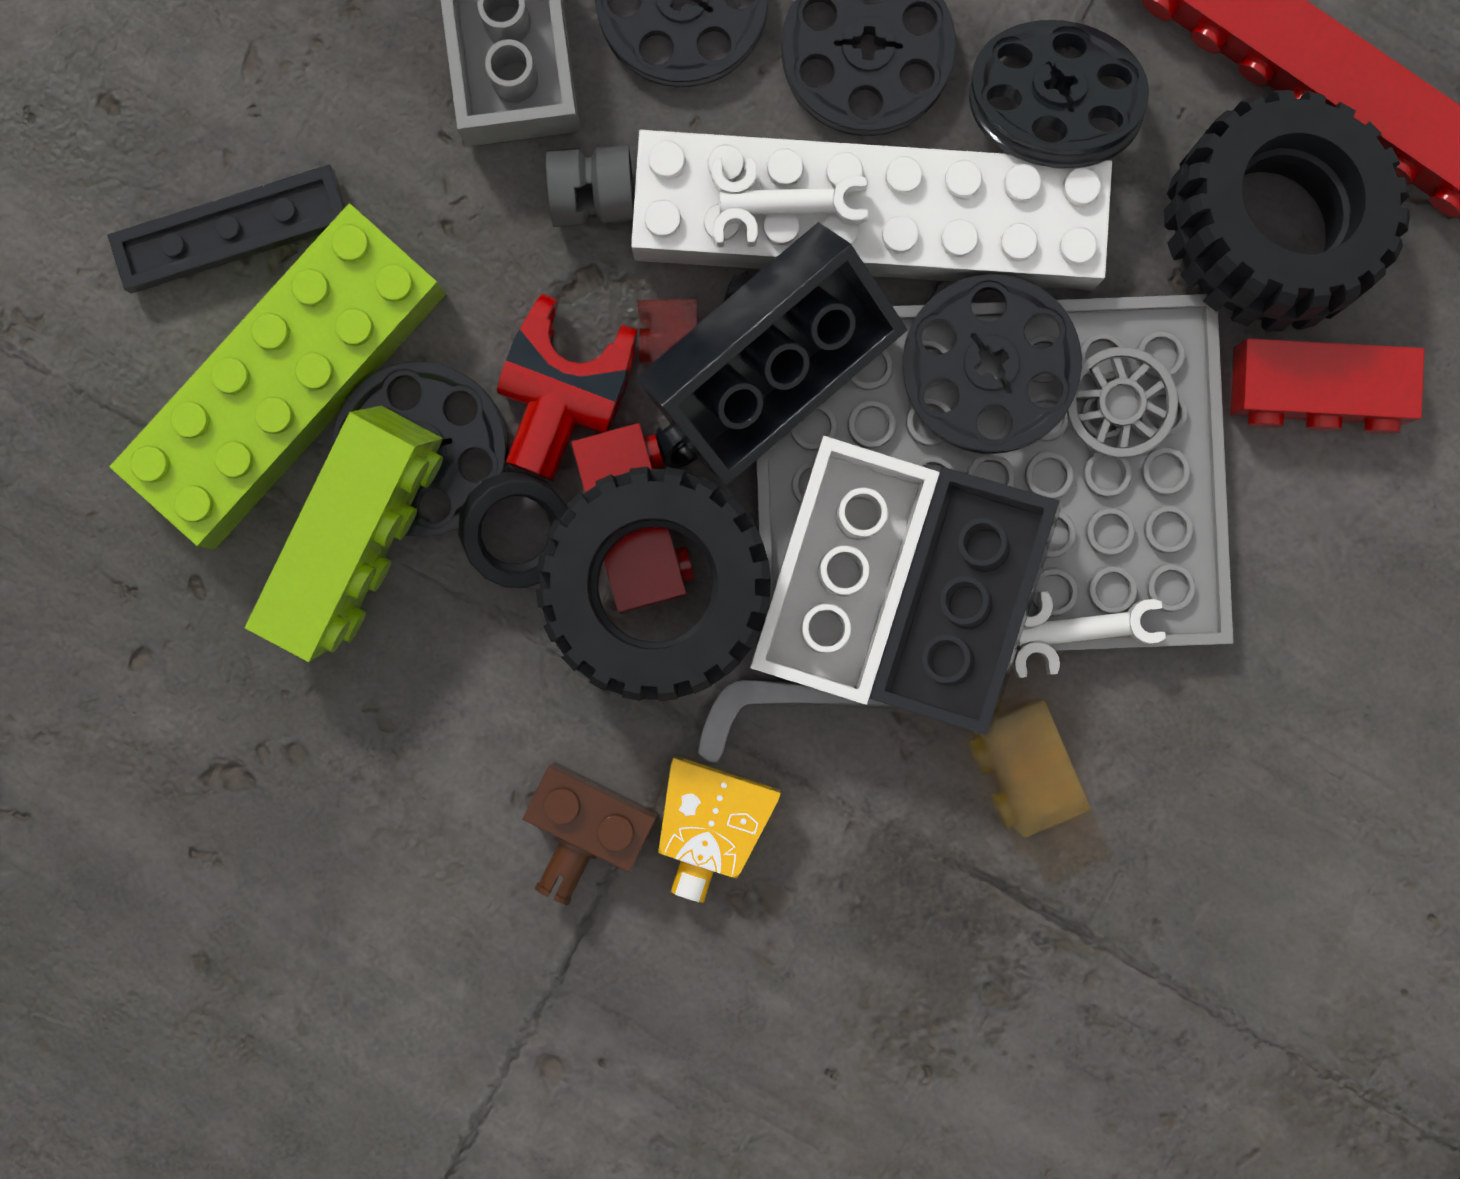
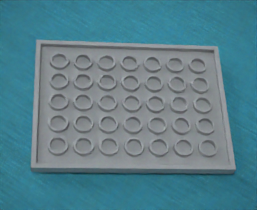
(1124, 523)

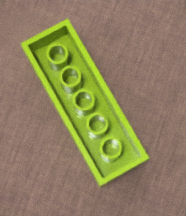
(278, 379)

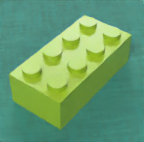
(346, 533)

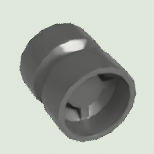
(611, 180)

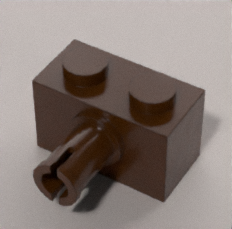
(587, 824)

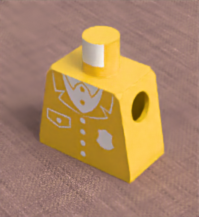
(711, 823)

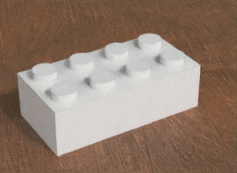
(844, 570)

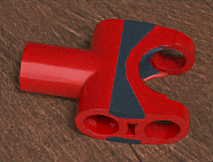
(560, 390)

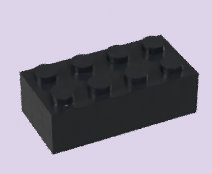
(772, 352)
(966, 601)

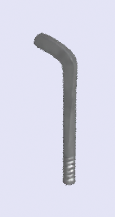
(762, 692)

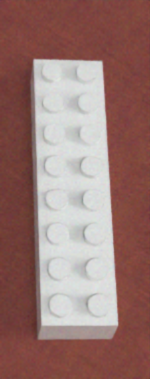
(927, 208)

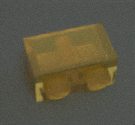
(1029, 769)

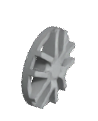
(1123, 403)

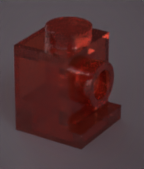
(668, 324)

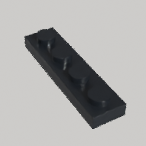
(226, 229)

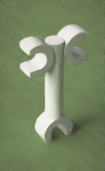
(739, 201)
(1040, 634)

